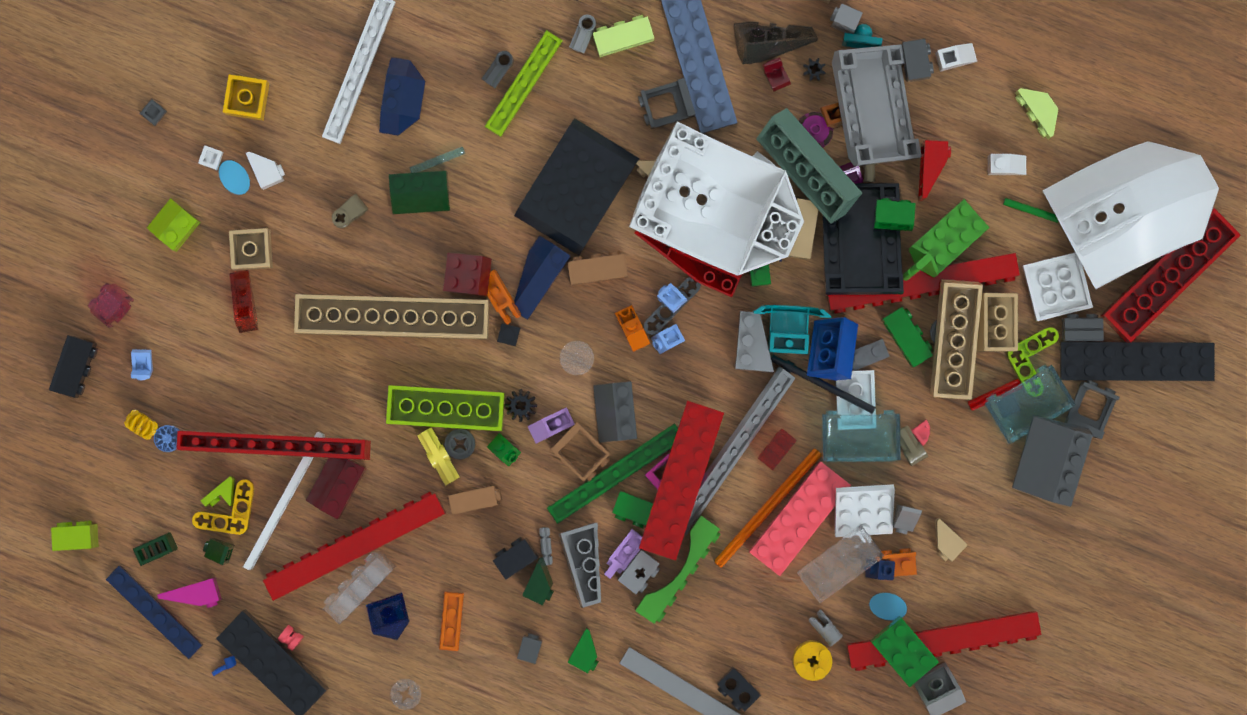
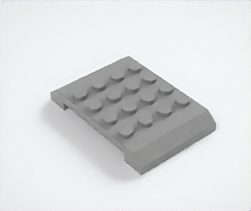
(874, 105)

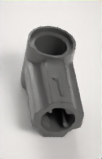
(496, 70)

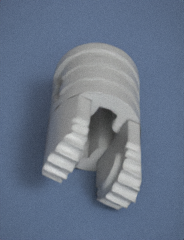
(827, 631)

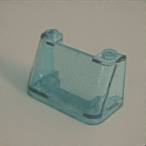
(1038, 396)
(860, 437)

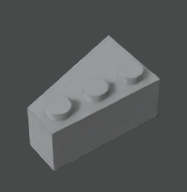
(752, 347)

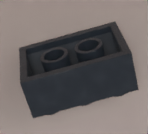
(73, 366)

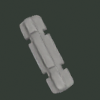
(545, 543)

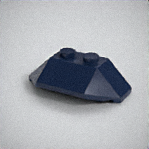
(401, 97)

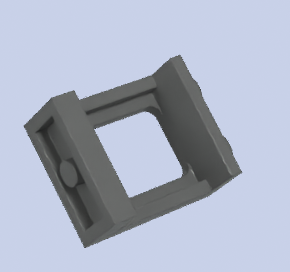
(682, 100)
(1096, 427)

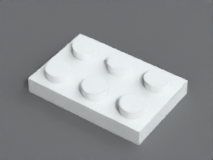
(861, 386)

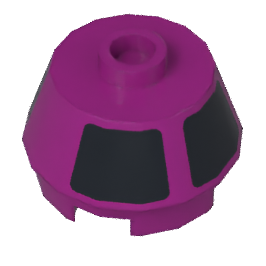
(817, 127)

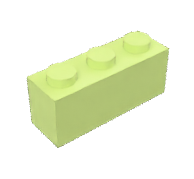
(623, 36)

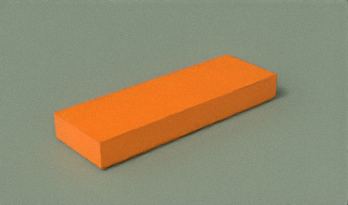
(451, 621)

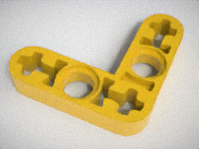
(244, 517)

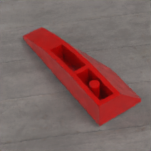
(696, 269)

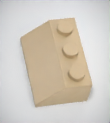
(998, 322)

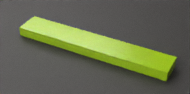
(523, 83)

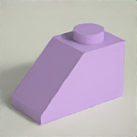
(551, 425)

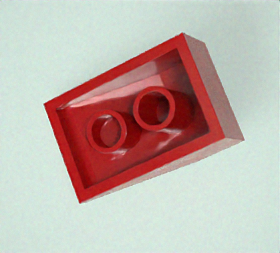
(932, 162)

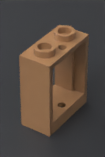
(602, 461)
(474, 499)

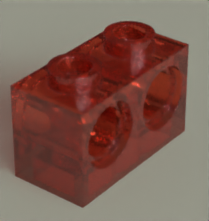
(776, 449)

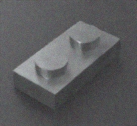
(870, 354)

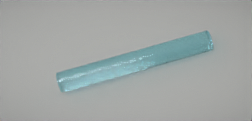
(437, 160)

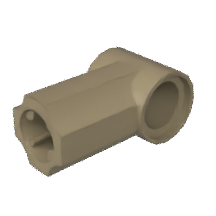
(911, 447)

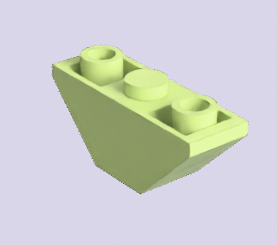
(1040, 109)

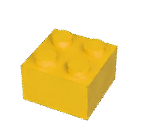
(246, 97)

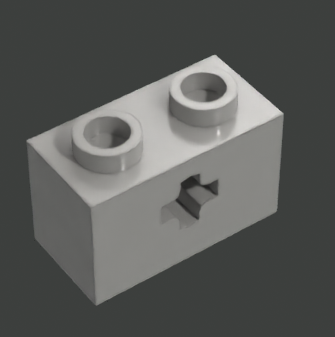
(845, 18)
(641, 560)

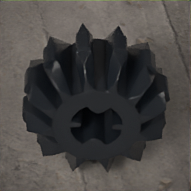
(518, 411)

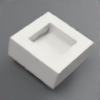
(210, 157)

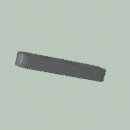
(651, 319)

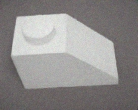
(1006, 164)
(265, 170)

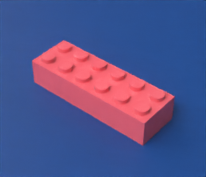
(798, 519)

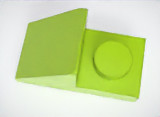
(225, 489)

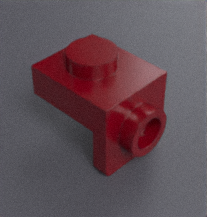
(776, 74)

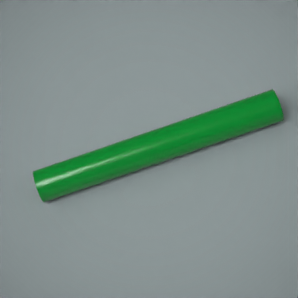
(1031, 210)

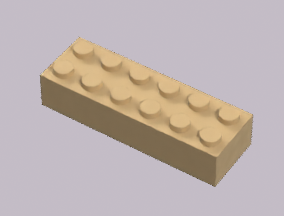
(956, 339)

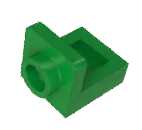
(504, 449)

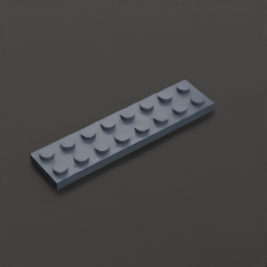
(699, 64)

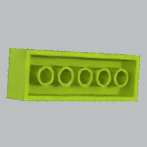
(445, 408)

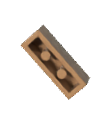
(597, 268)

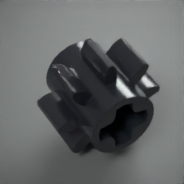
(819, 68)

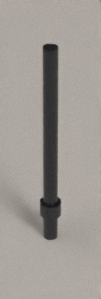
(790, 367)

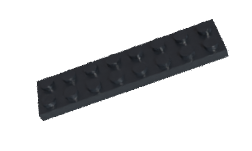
(1137, 361)

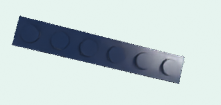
(154, 612)

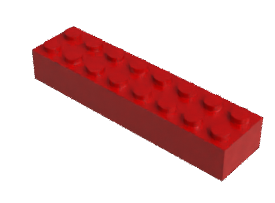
(1168, 279)
(681, 480)

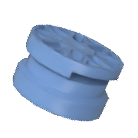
(166, 438)

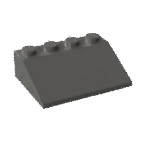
(1052, 460)

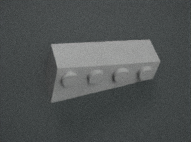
(582, 557)

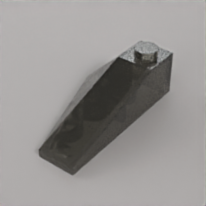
(762, 43)

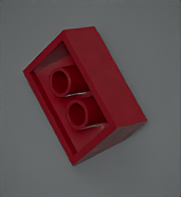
(336, 486)

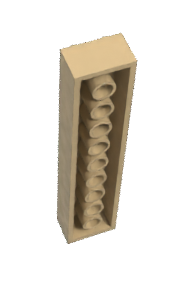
(391, 316)

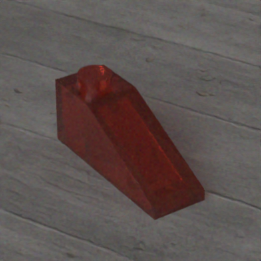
(243, 301)

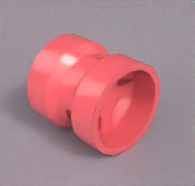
(290, 638)

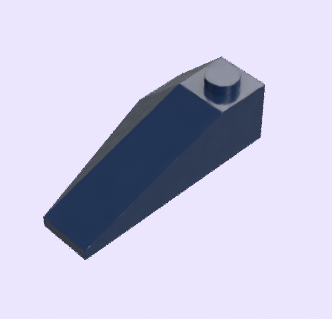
(540, 271)

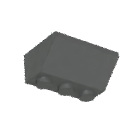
(615, 412)

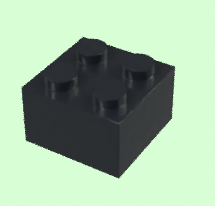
(515, 558)

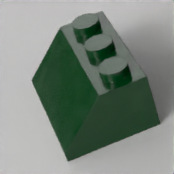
(419, 192)

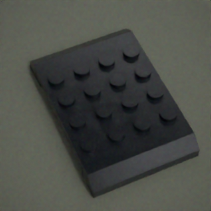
(576, 187)
(861, 256)

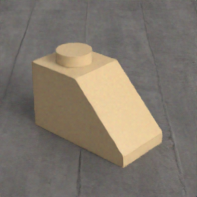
(947, 541)

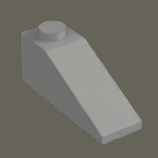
(905, 519)

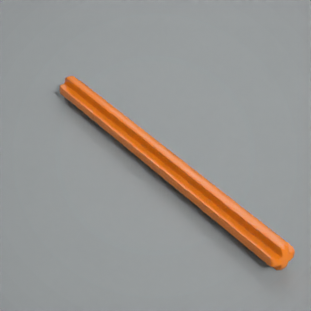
(767, 508)

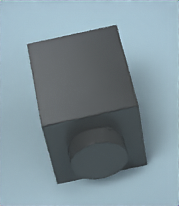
(529, 648)

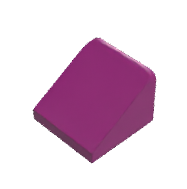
(852, 172)

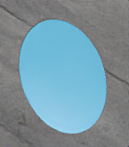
(234, 177)
(887, 606)

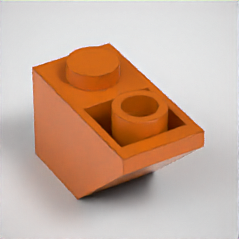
(632, 328)

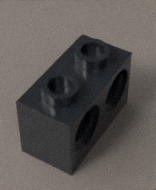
(742, 685)

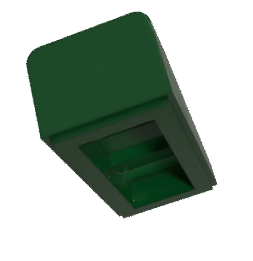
(166, 544)

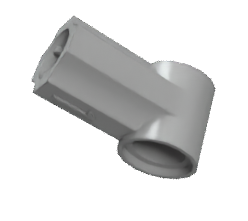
(582, 36)

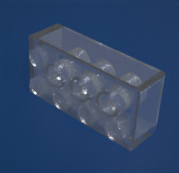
(840, 564)
(359, 587)

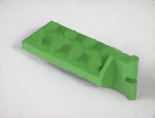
(946, 240)

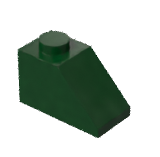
(218, 551)
(540, 584)

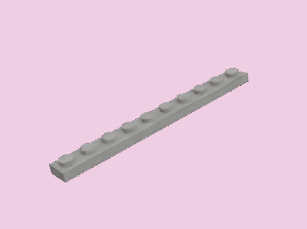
(740, 441)

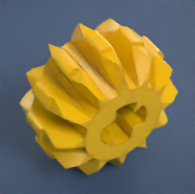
(141, 424)

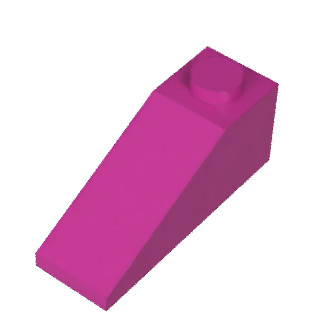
(197, 594)

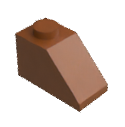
(832, 115)

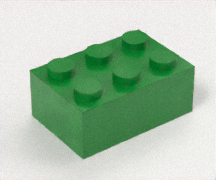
(904, 651)

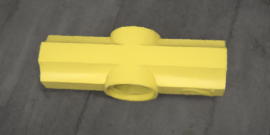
(438, 456)

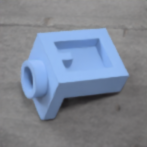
(671, 297)
(667, 339)

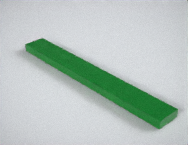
(613, 475)

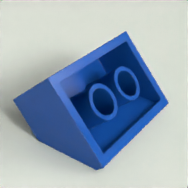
(832, 349)

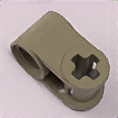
(352, 209)

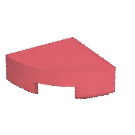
(922, 432)

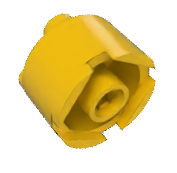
(816, 670)

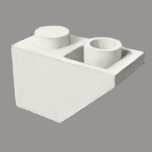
(955, 56)

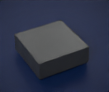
(153, 112)

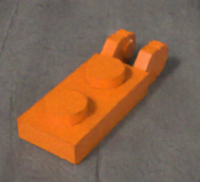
(501, 297)

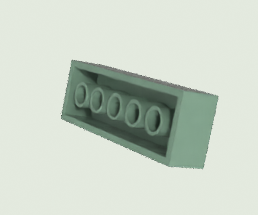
(808, 165)

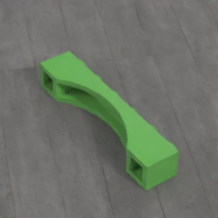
(654, 603)

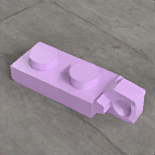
(624, 554)

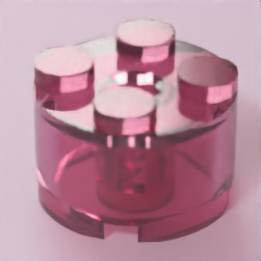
(110, 304)

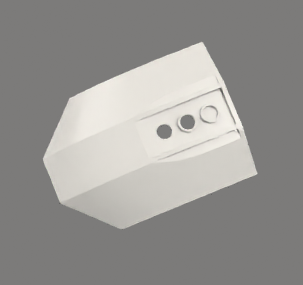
(1165, 203)
(748, 209)

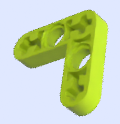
(1026, 352)

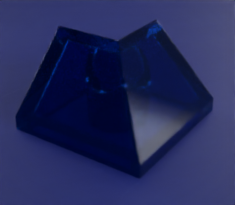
(388, 616)

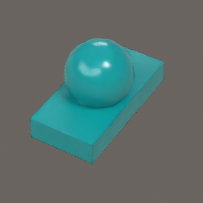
(861, 38)

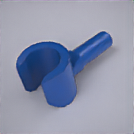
(229, 663)

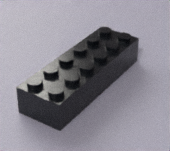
(272, 663)

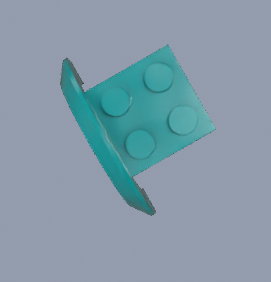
(789, 327)

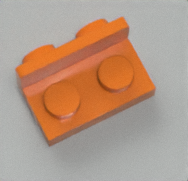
(904, 561)

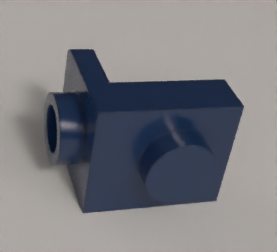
(881, 570)

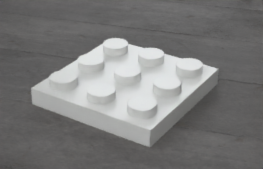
(1057, 286)
(866, 507)

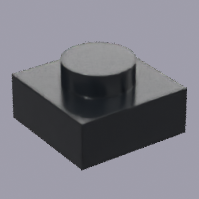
(508, 334)

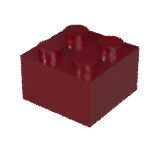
(467, 274)

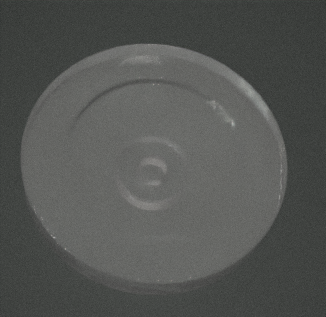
(576, 358)

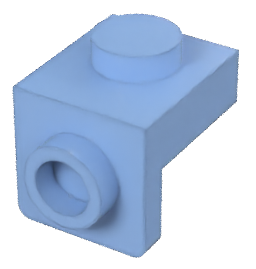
(141, 364)

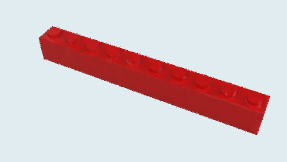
(981, 270)
(273, 445)
(350, 548)
(956, 637)

